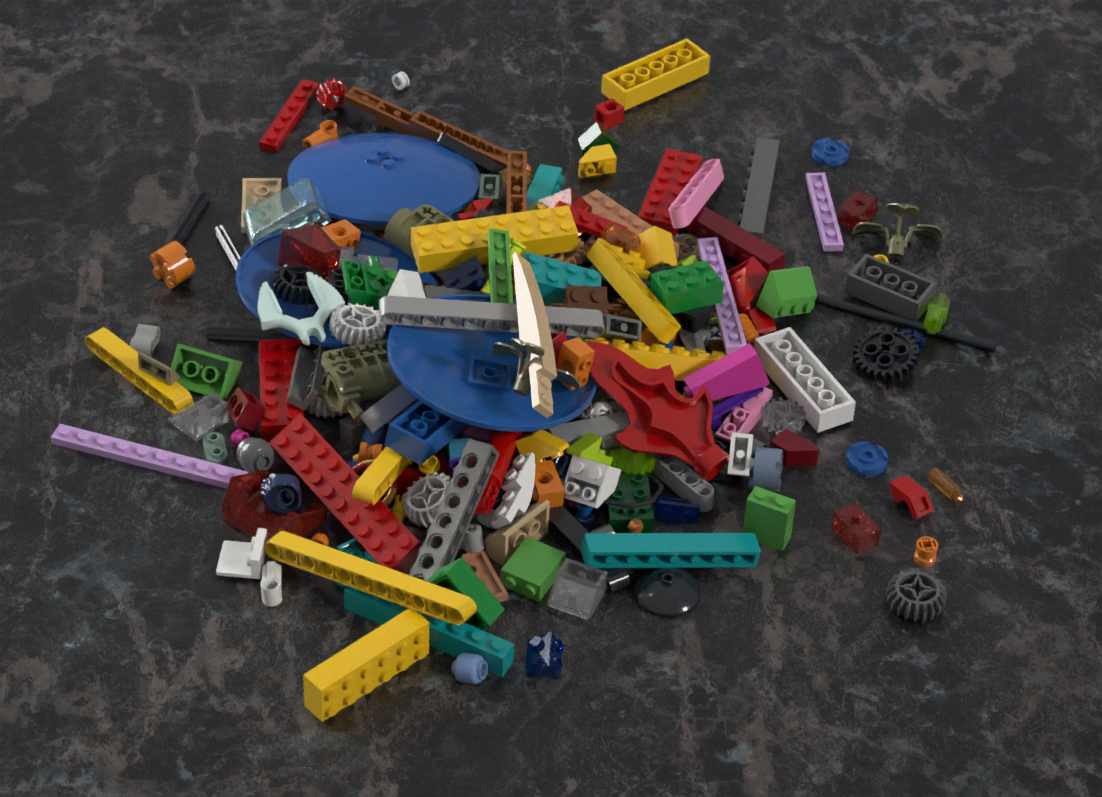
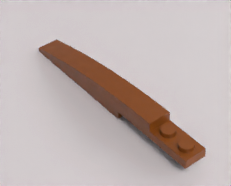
(420, 124)
(516, 184)

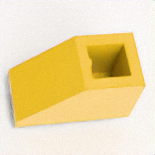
(598, 161)
(542, 445)

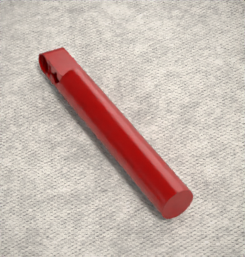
(505, 444)

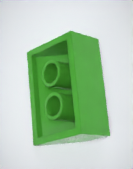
(788, 292)
(205, 371)

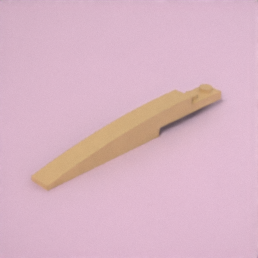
(536, 330)

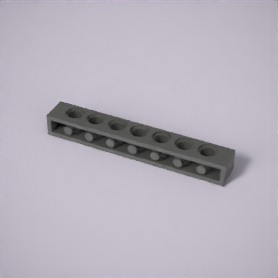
(459, 517)

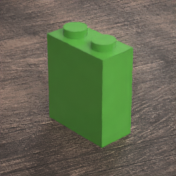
(769, 517)
(532, 569)

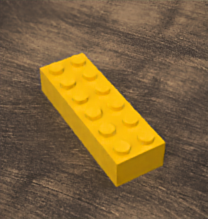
(655, 74)
(366, 664)

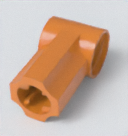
(327, 131)

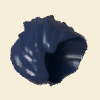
(281, 493)

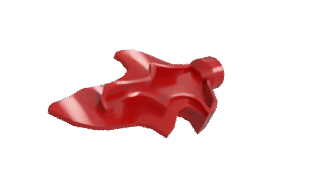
(657, 413)

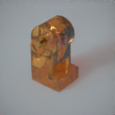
(620, 237)

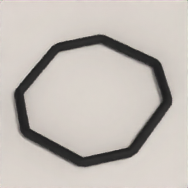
(627, 505)

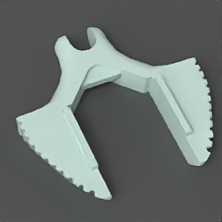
(325, 296)

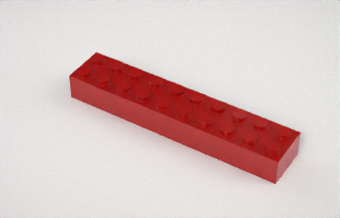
(333, 483)

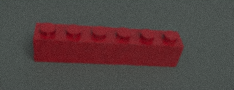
(735, 240)

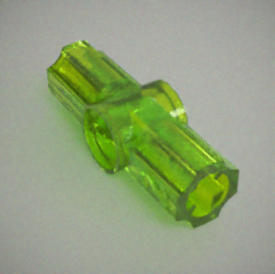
(936, 313)

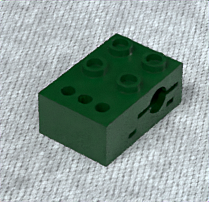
(630, 489)

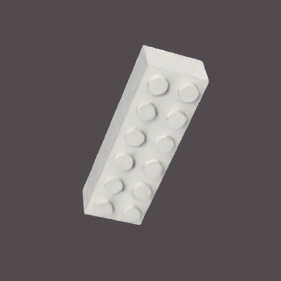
(804, 379)

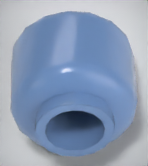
(469, 668)

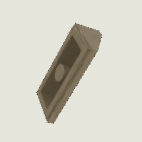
(157, 369)

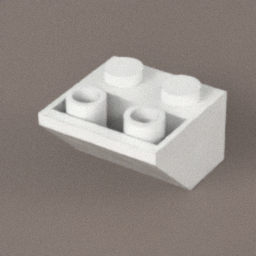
(590, 481)

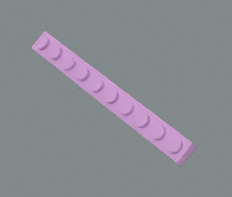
(726, 312)
(144, 456)

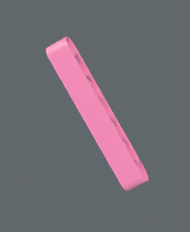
(696, 193)

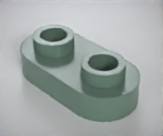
(215, 448)

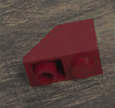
(795, 449)

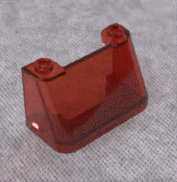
(248, 512)

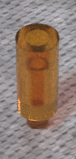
(945, 484)

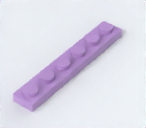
(824, 212)

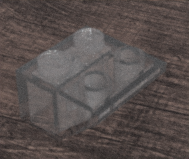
(201, 416)
(577, 589)

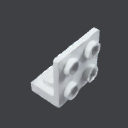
(243, 558)

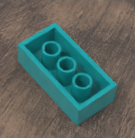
(556, 275)

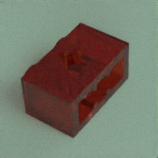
(857, 209)
(856, 527)

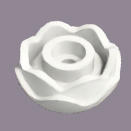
(600, 409)

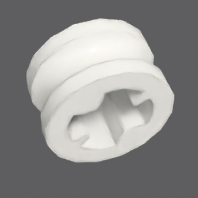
(400, 80)

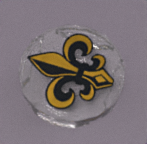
(688, 245)

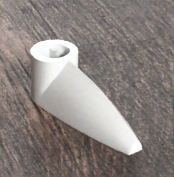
(693, 340)

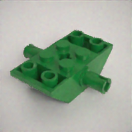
(368, 282)

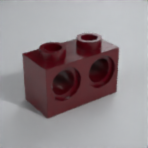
(245, 409)

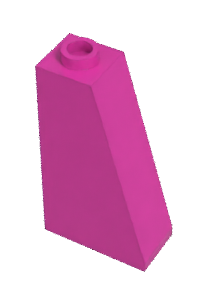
(729, 375)

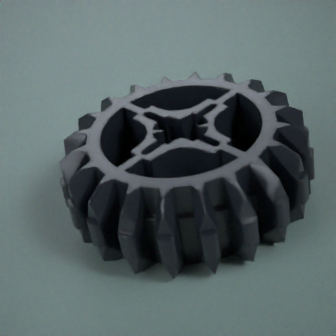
(291, 284)

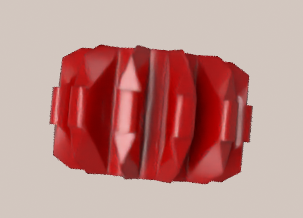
(332, 94)

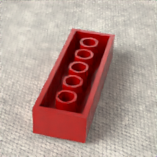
(670, 179)
(276, 369)

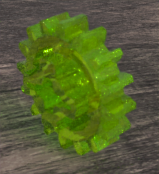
(632, 461)

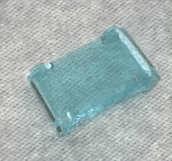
(285, 210)

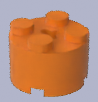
(172, 264)

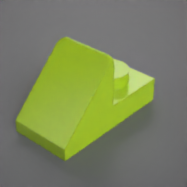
(588, 448)

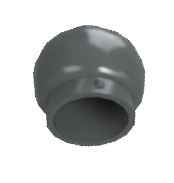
(255, 454)

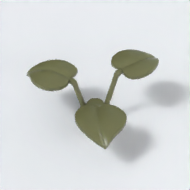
(897, 244)
(522, 384)

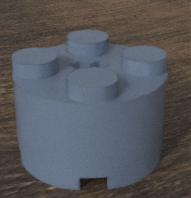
(766, 468)

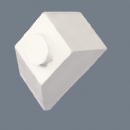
(740, 454)

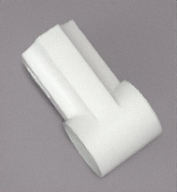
(271, 584)

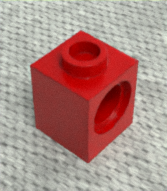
(609, 113)

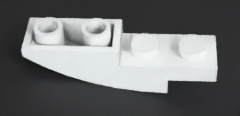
(518, 489)

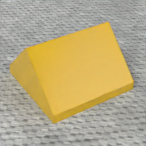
(656, 248)

